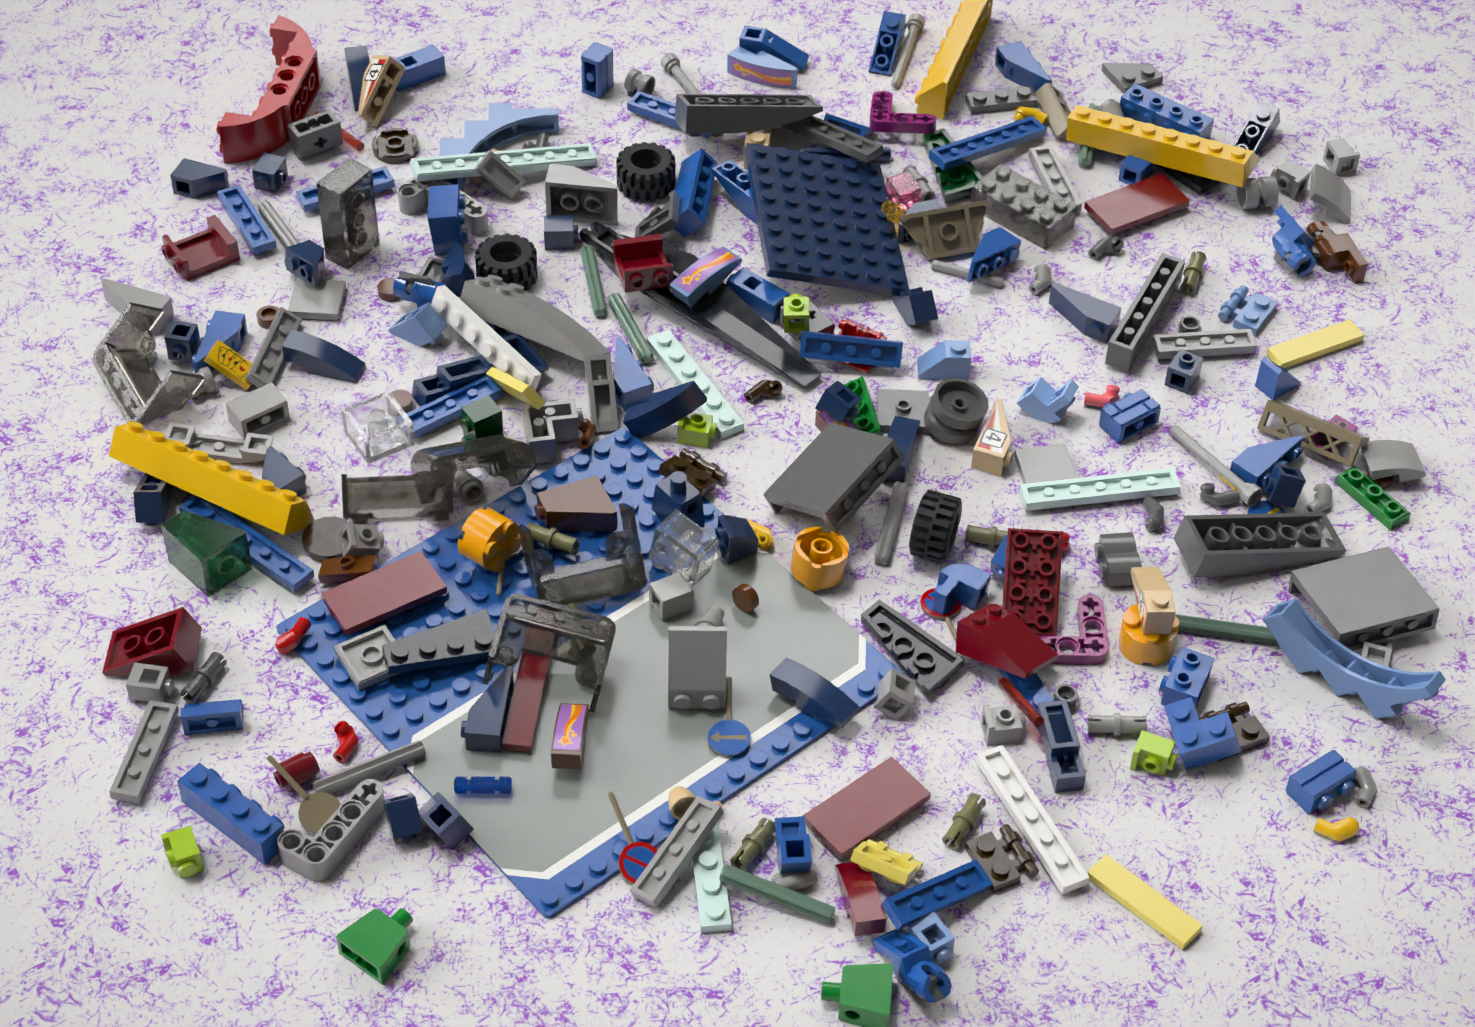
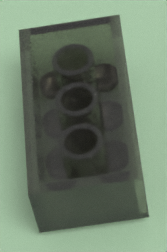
(1025, 206)
(348, 213)

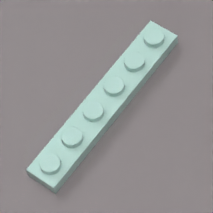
(683, 370)
(1099, 489)

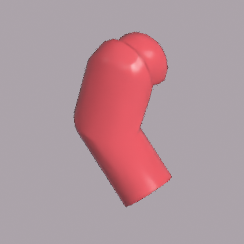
(1097, 400)

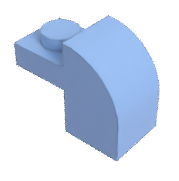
(1045, 402)

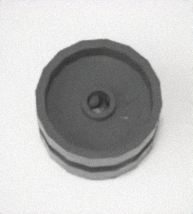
(956, 411)

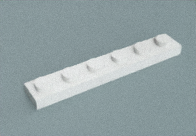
(483, 337)
(1032, 819)

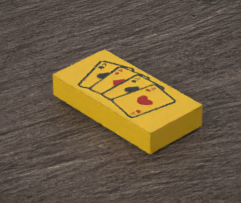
(229, 363)

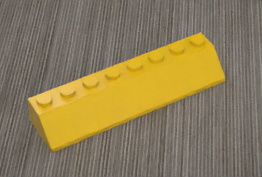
(954, 57)
(1161, 146)
(210, 478)

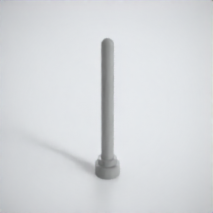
(915, 25)
(671, 65)
(1248, 492)

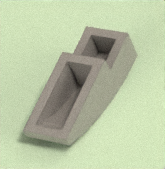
(601, 392)

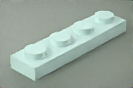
(710, 891)

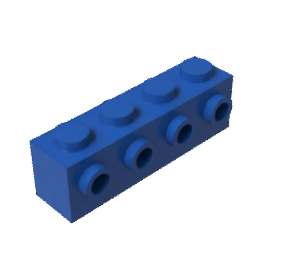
(1156, 109)
(695, 189)
(231, 812)

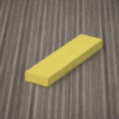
(1315, 344)
(516, 388)
(1144, 901)

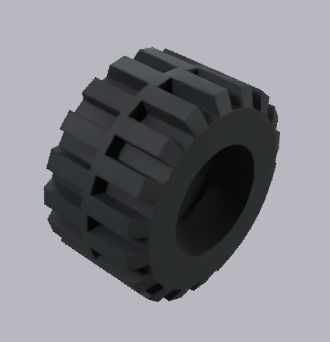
(645, 171)
(509, 258)
(935, 526)

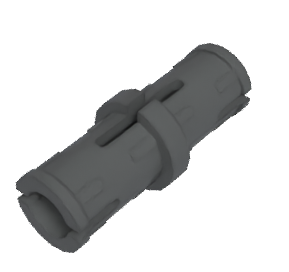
(203, 677)

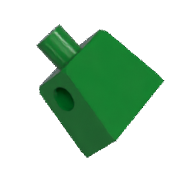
(376, 942)
(862, 994)

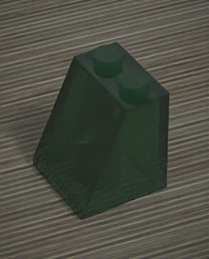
(206, 550)

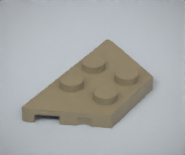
(947, 229)

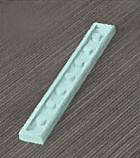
(519, 160)

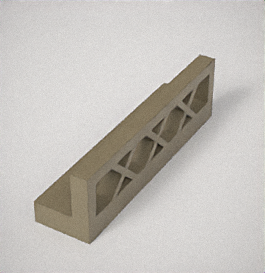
(1320, 425)

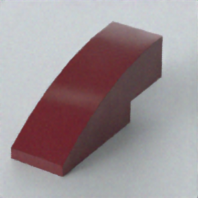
(861, 899)

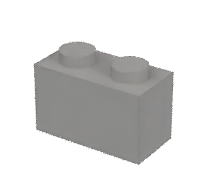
(258, 410)

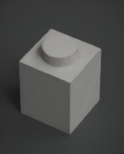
(670, 596)

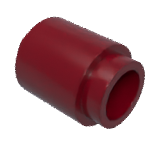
(300, 767)

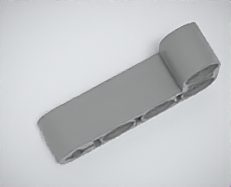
(414, 197)
(346, 826)

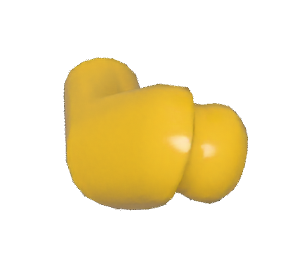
(1023, 112)
(763, 534)
(1339, 830)

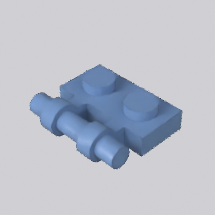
(1254, 312)

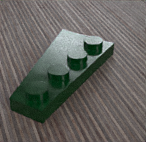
(955, 181)

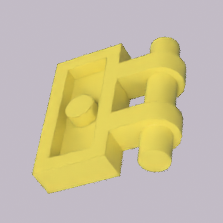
(880, 858)

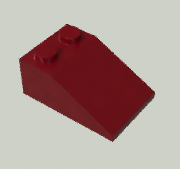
(161, 641)
(1002, 641)

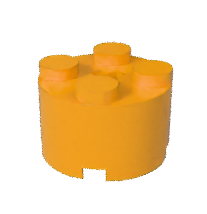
(489, 539)
(819, 558)
(1145, 647)

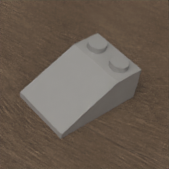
(581, 195)
(697, 667)

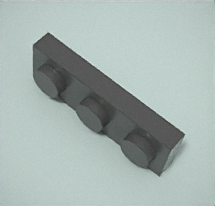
(1001, 99)

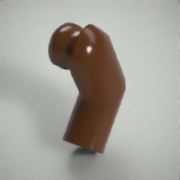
(588, 430)

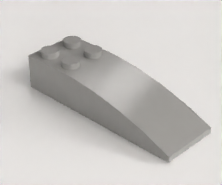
(529, 316)

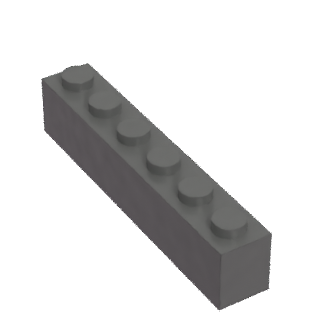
(1144, 312)

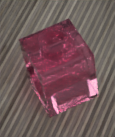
(903, 190)

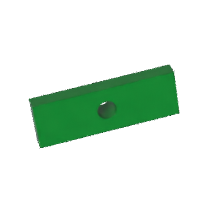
(867, 417)
(1372, 498)

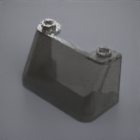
(439, 464)

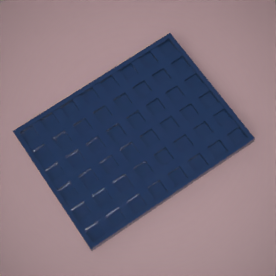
(824, 220)

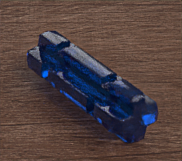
(483, 785)

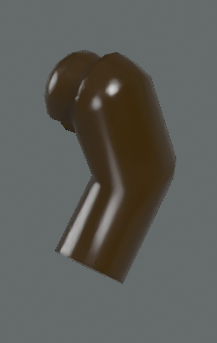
(764, 388)

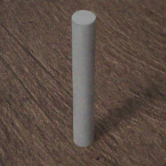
(963, 272)

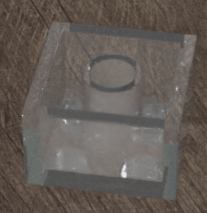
(378, 427)
(683, 548)

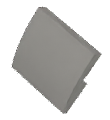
(1331, 192)
(1392, 458)

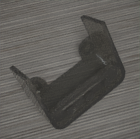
(128, 374)
(392, 498)
(591, 579)
(555, 634)

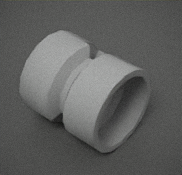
(1260, 192)

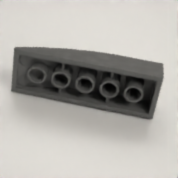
(740, 112)
(1255, 542)

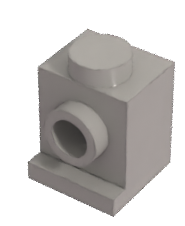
(1341, 157)
(1291, 178)
(360, 539)
(149, 683)
(895, 694)
(1002, 724)

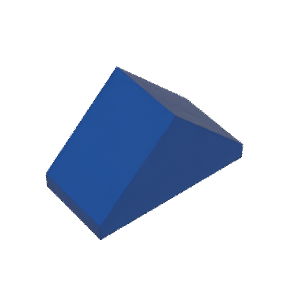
(1274, 379)

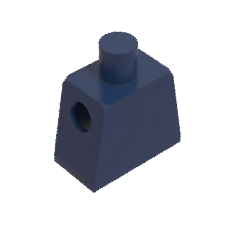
(678, 494)

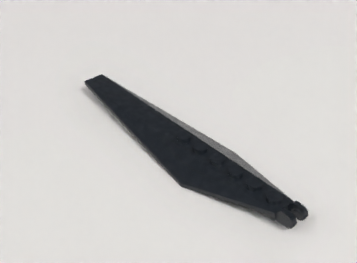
(719, 314)

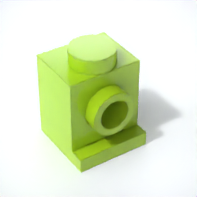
(796, 308)
(696, 430)
(1153, 753)
(182, 851)

